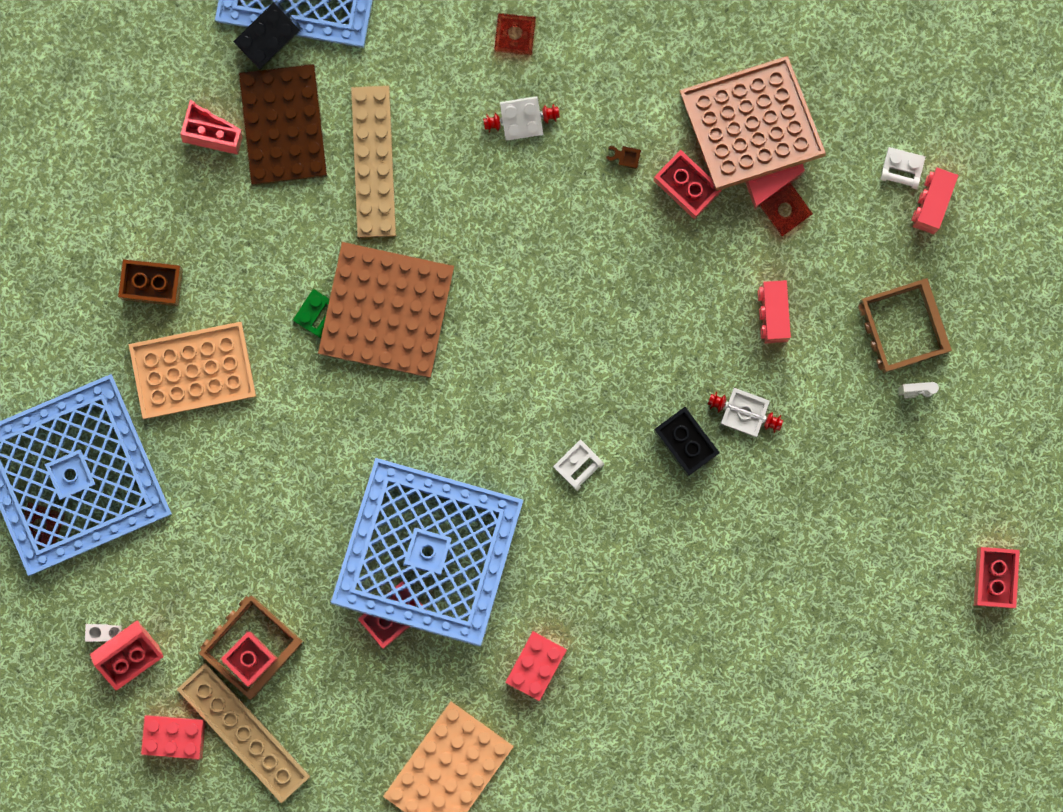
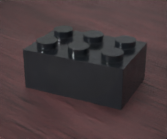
(268, 35)
(686, 441)

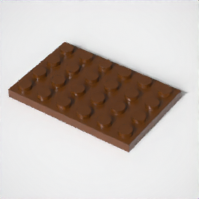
(283, 124)

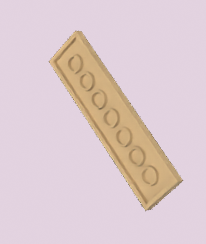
(373, 161)
(243, 733)

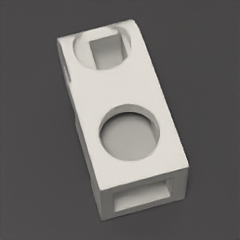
(101, 632)

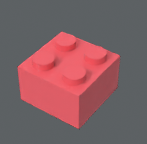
(249, 658)

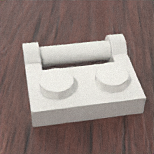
(904, 162)
(914, 389)
(574, 460)

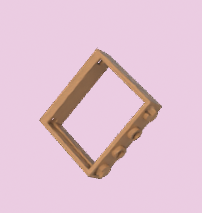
(933, 314)
(221, 631)

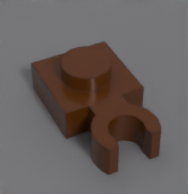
(627, 157)

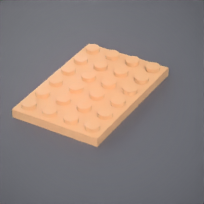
(192, 370)
(449, 765)

